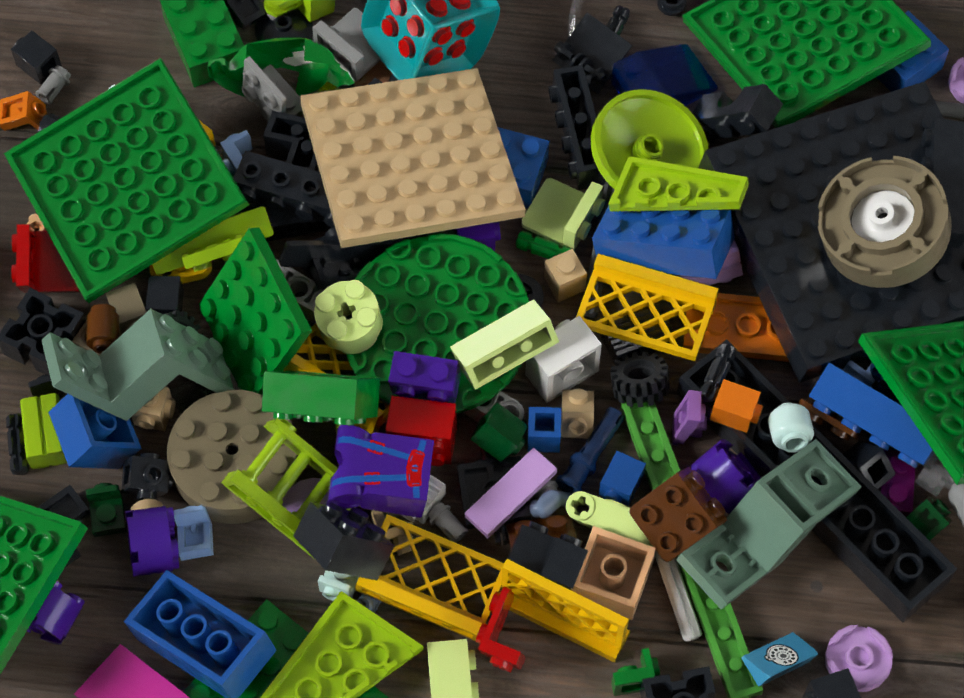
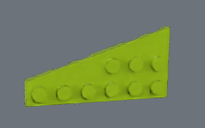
(343, 654)

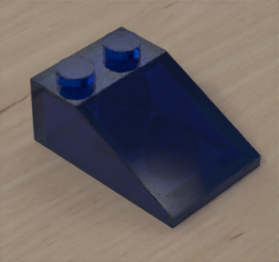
(665, 70)

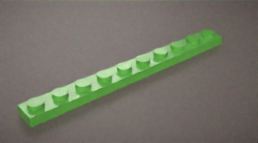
(718, 625)

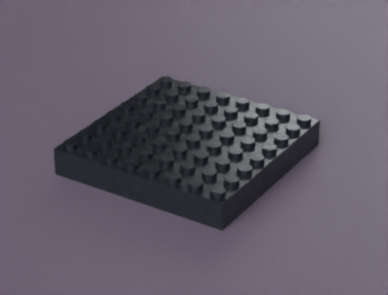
(778, 238)

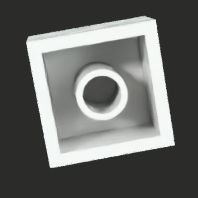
(566, 362)

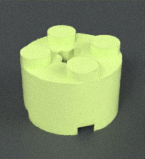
(343, 300)

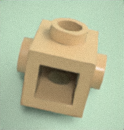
(156, 411)

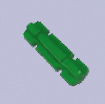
(539, 245)

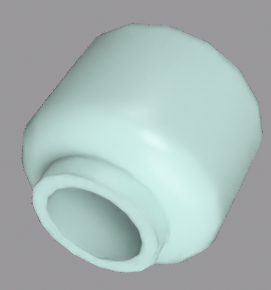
(790, 427)

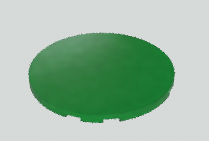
(433, 297)

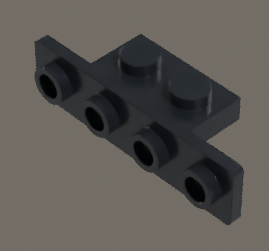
(329, 261)

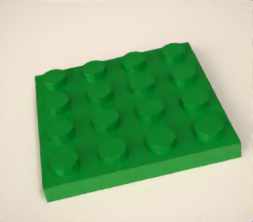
(254, 313)

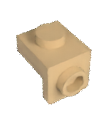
(577, 413)

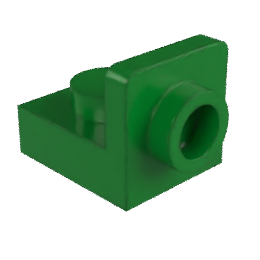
(629, 678)

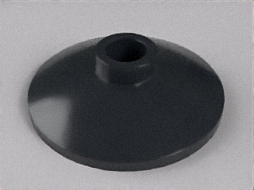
(297, 26)

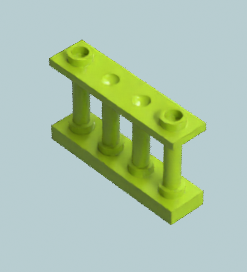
(270, 503)

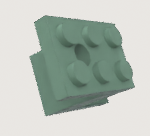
(136, 364)
(768, 523)

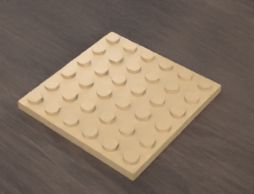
(411, 157)

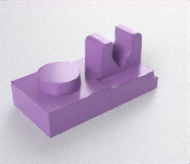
(689, 418)

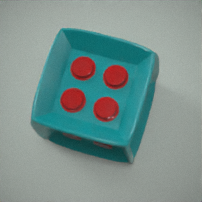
(429, 35)

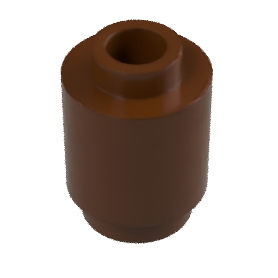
(102, 327)

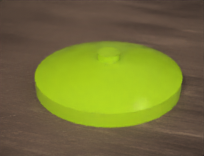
(645, 127)

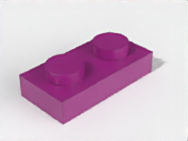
(900, 487)

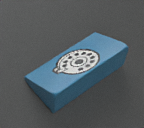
(778, 658)

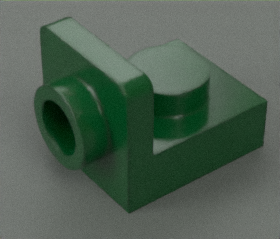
(106, 509)
(930, 517)

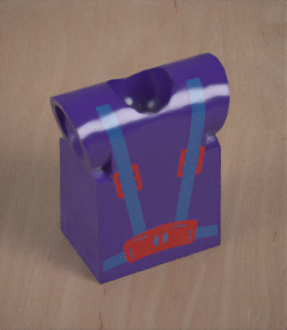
(381, 471)

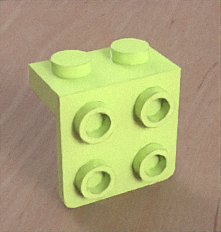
(563, 212)

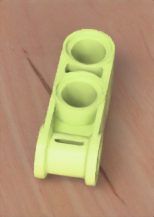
(605, 515)

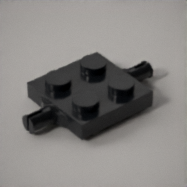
(478, 478)

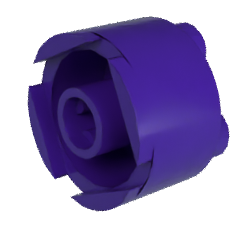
(725, 474)
(151, 542)
(56, 615)

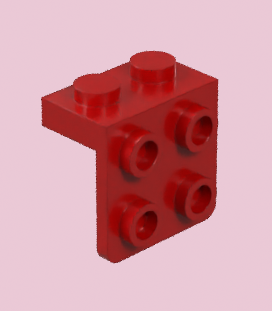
(39, 263)
(501, 655)

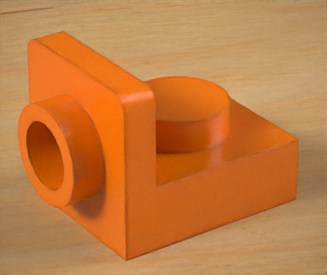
(21, 110)

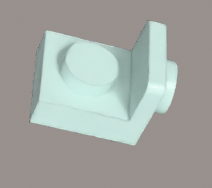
(333, 583)

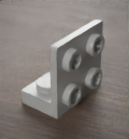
(347, 43)
(269, 90)

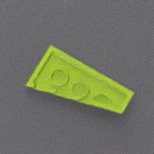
(671, 187)

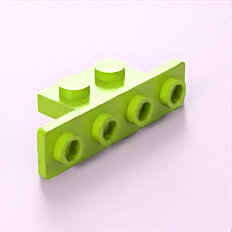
(216, 242)

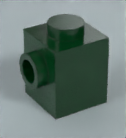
(499, 433)

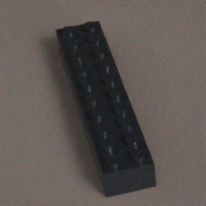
(862, 531)

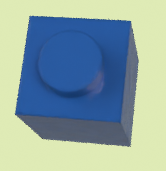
(544, 429)
(622, 478)

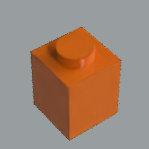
(736, 406)

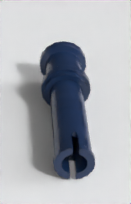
(584, 462)

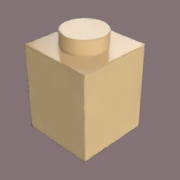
(565, 275)

